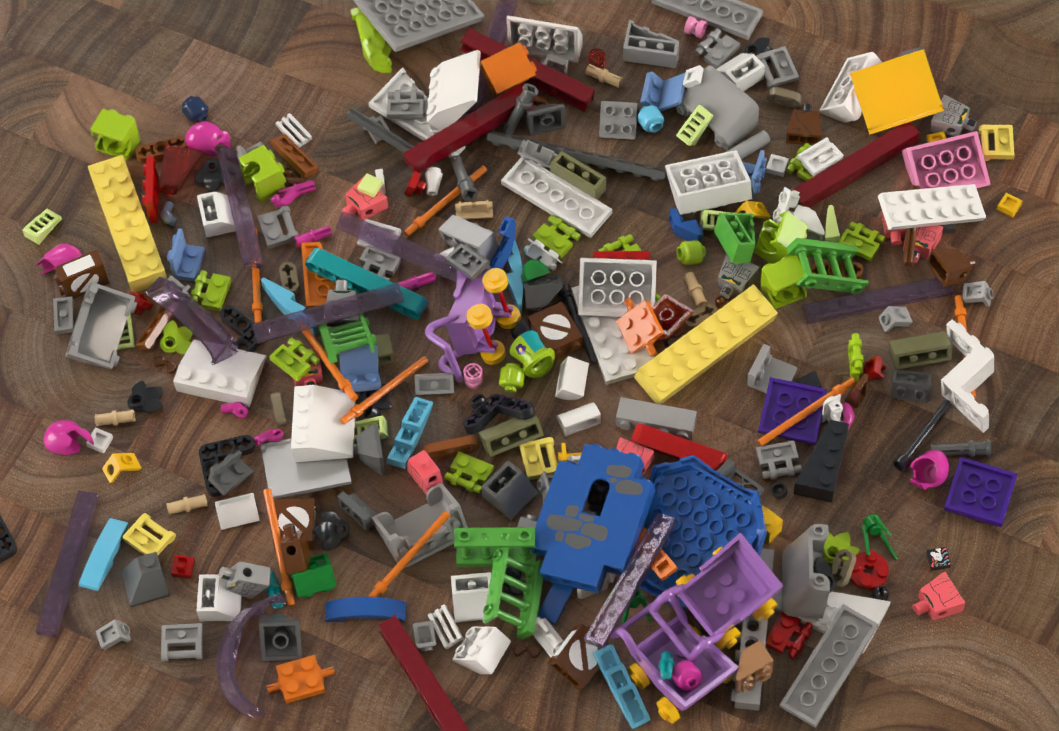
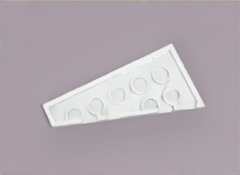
(416, 126)
(610, 346)
(868, 607)

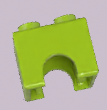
(116, 133)
(261, 168)
(777, 236)
(781, 280)

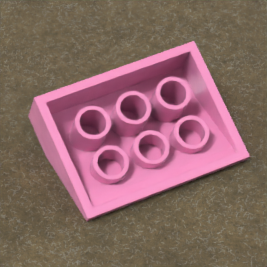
(947, 163)

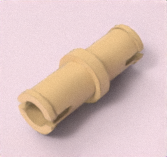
(603, 75)
(695, 289)
(115, 417)
(186, 504)

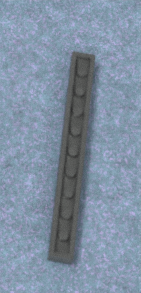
(584, 157)

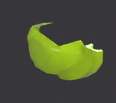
(374, 46)

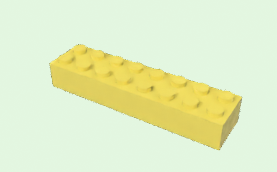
(127, 223)
(705, 345)

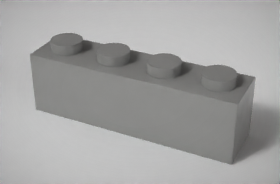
(661, 417)

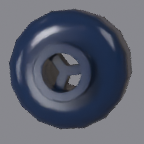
(195, 109)

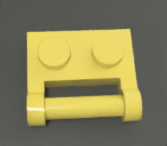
(1002, 141)
(533, 458)
(145, 541)

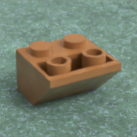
(753, 667)

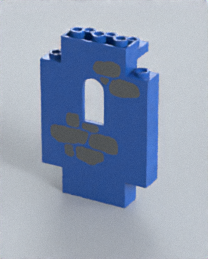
(586, 546)

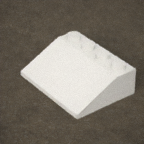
(545, 38)
(453, 89)
(709, 182)
(609, 282)
(226, 381)
(317, 424)

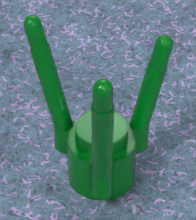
(873, 525)
(635, 602)

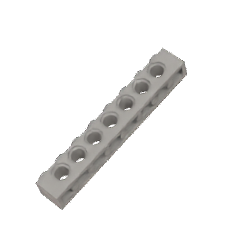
(751, 699)

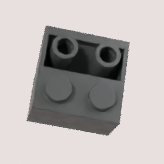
(509, 490)

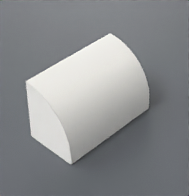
(572, 379)
(579, 419)
(237, 511)

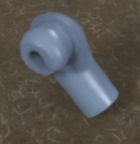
(166, 215)

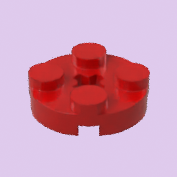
(879, 572)

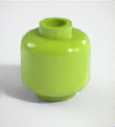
(691, 252)
(511, 377)

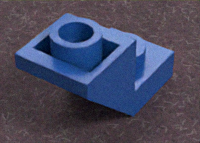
(687, 230)

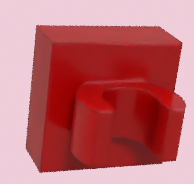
(415, 185)
(142, 302)
(874, 367)
(182, 566)

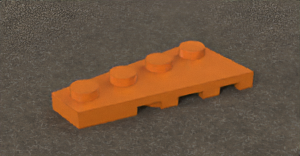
(315, 285)

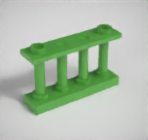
(832, 252)
(347, 337)
(478, 545)
(531, 590)

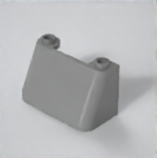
(732, 109)
(100, 326)
(407, 530)
(804, 591)

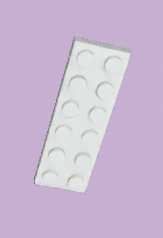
(557, 196)
(931, 207)

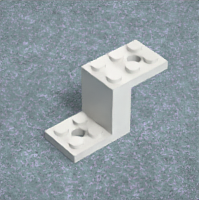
(968, 375)

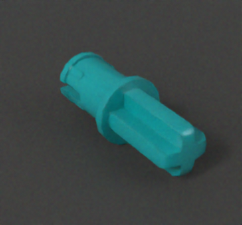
(273, 589)
(666, 665)

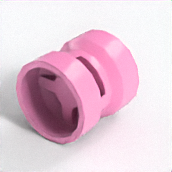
(695, 27)
(473, 376)

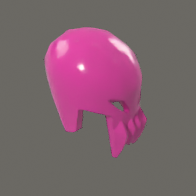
(204, 137)
(58, 255)
(62, 436)
(930, 469)

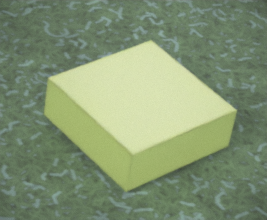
(370, 185)

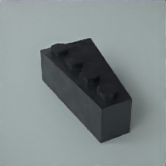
(822, 468)

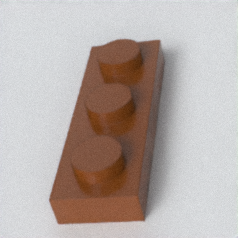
(294, 155)
(155, 328)

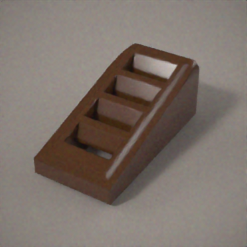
(857, 392)

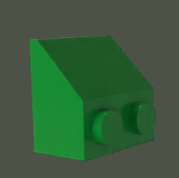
(316, 578)

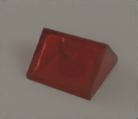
(670, 315)

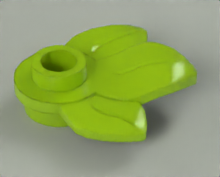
(178, 336)
(837, 543)

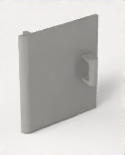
(292, 478)

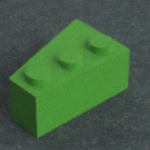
(736, 235)

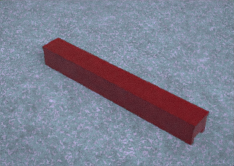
(546, 78)
(463, 131)
(857, 165)
(420, 676)

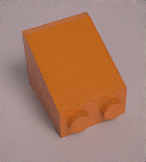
(507, 69)

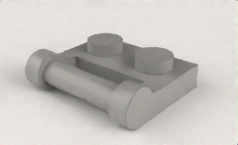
(782, 65)
(272, 230)
(182, 636)

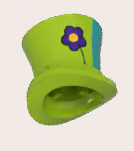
(532, 354)

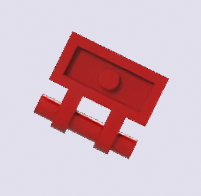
(782, 632)

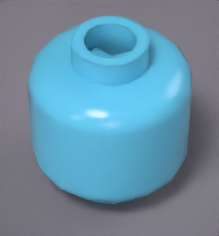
(650, 118)

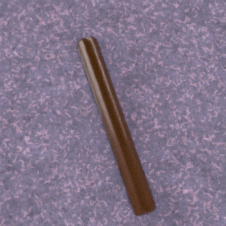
(910, 237)

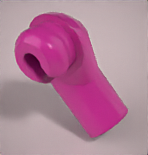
(284, 201)
(235, 408)
(847, 413)
(269, 436)

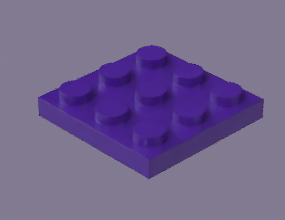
(784, 401)
(980, 492)

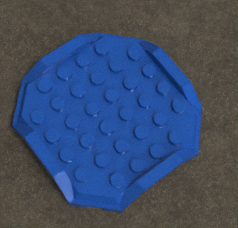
(707, 516)

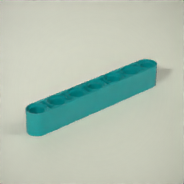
(362, 280)

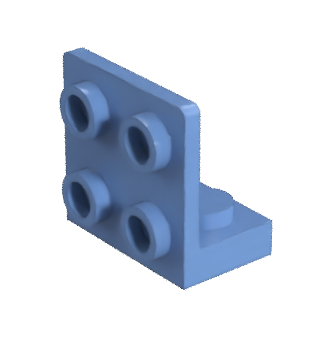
(662, 93)
(756, 173)
(184, 258)
(361, 368)

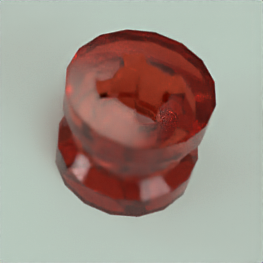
(598, 55)

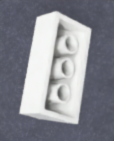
(842, 98)

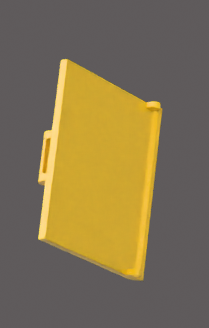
(896, 91)

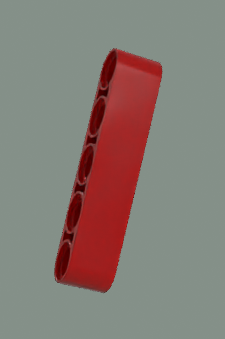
(676, 446)

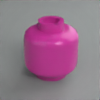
(686, 675)

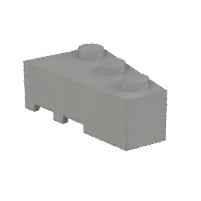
(649, 47)
(459, 230)

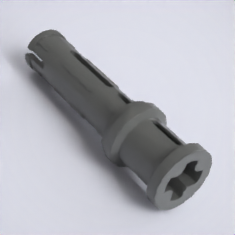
(523, 103)
(465, 182)
(971, 448)

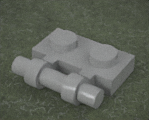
(721, 52)
(405, 104)
(380, 261)
(778, 454)

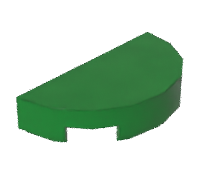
(532, 270)

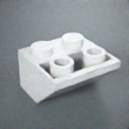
(743, 70)
(216, 214)
(470, 596)
(216, 602)
(481, 649)

